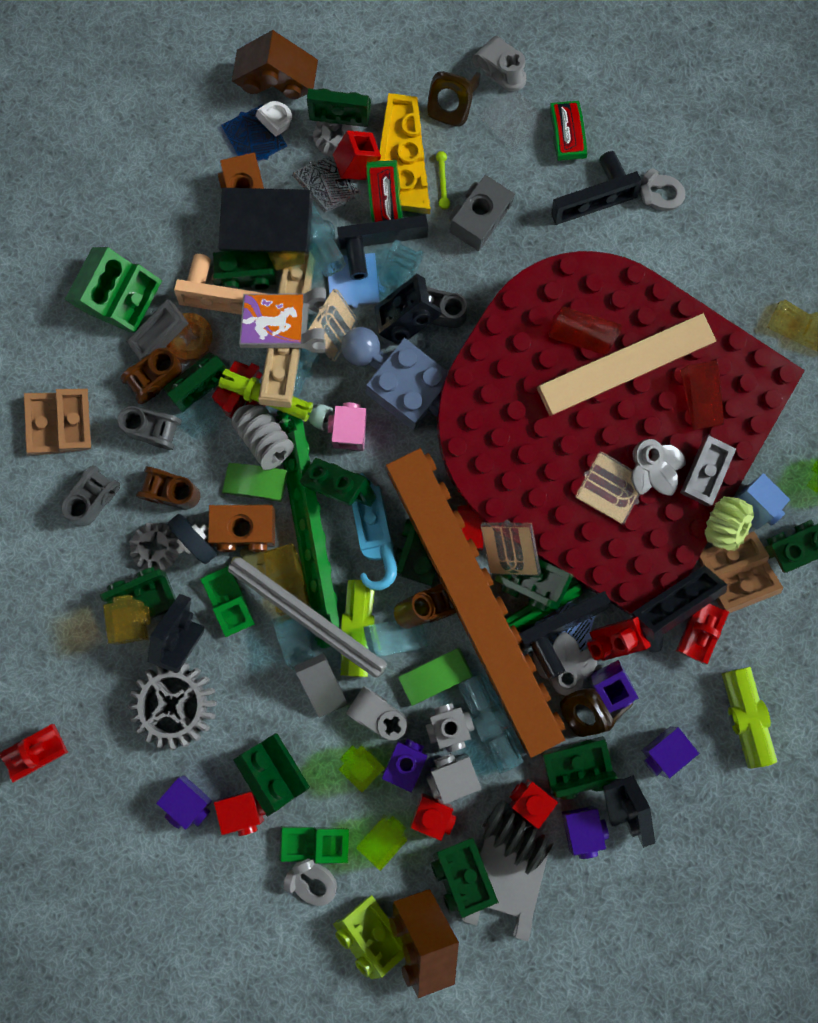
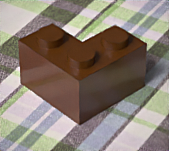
(276, 64)
(427, 943)

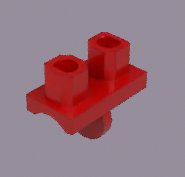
(232, 401)
(702, 633)
(617, 640)
(33, 752)

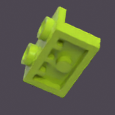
(370, 939)

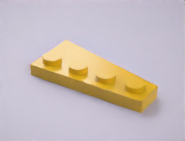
(403, 142)

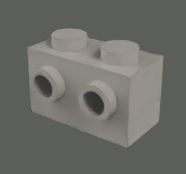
(453, 778)

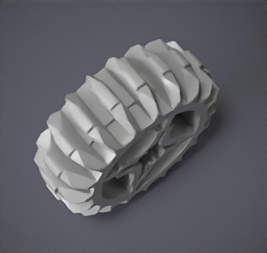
(162, 693)

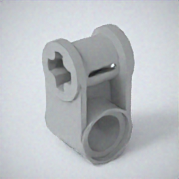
(502, 64)
(372, 713)

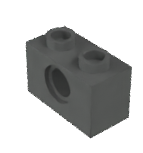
(487, 196)

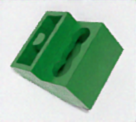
(113, 289)

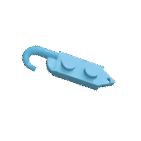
(375, 538)

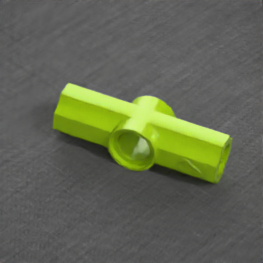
(356, 616)
(749, 717)

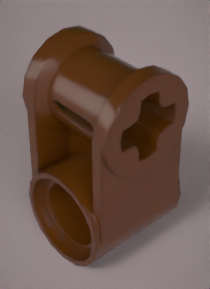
(149, 374)
(163, 488)
(423, 608)

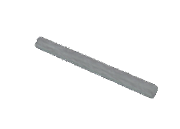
(307, 617)

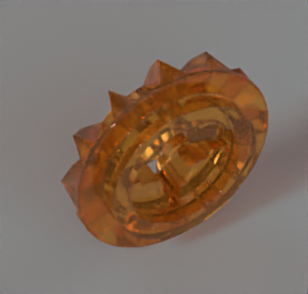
(200, 329)

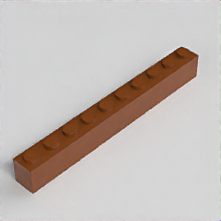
(474, 602)

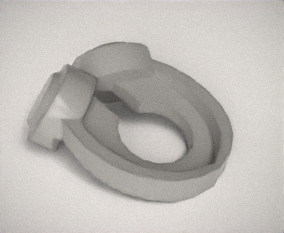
(653, 179)
(294, 883)

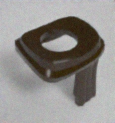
(464, 90)
(603, 719)

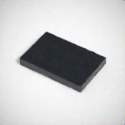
(265, 220)

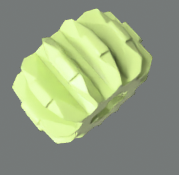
(729, 523)

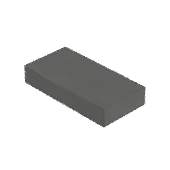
(157, 330)
(321, 685)

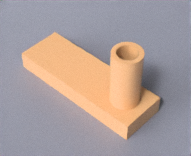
(206, 296)

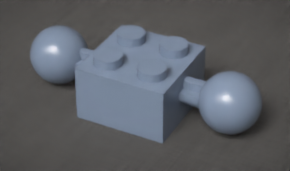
(404, 383)

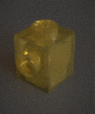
(126, 620)

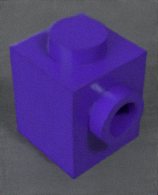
(614, 686)
(669, 752)
(405, 765)
(185, 804)
(585, 831)

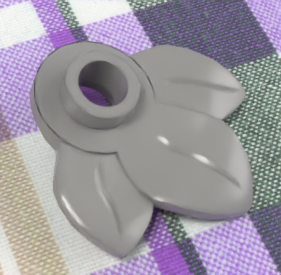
(660, 470)
(576, 663)

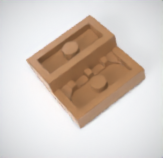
(57, 421)
(745, 573)

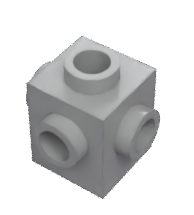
(446, 714)

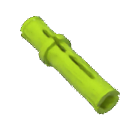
(251, 388)

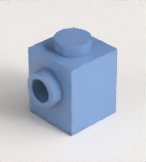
(766, 501)

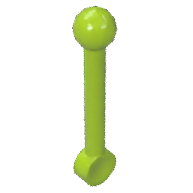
(444, 202)

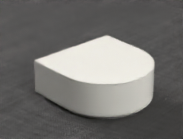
(275, 117)

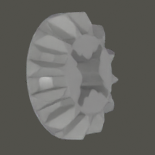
(322, 136)
(162, 558)

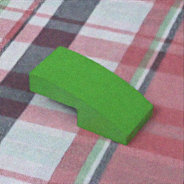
(255, 482)
(435, 676)

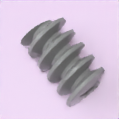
(262, 435)

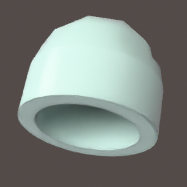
(318, 415)

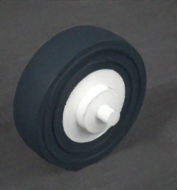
(191, 538)

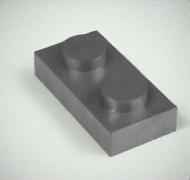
(708, 470)

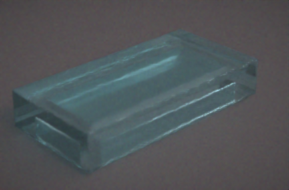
(391, 638)

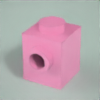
(348, 426)

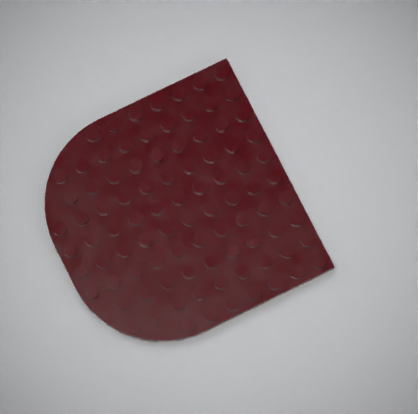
(529, 465)

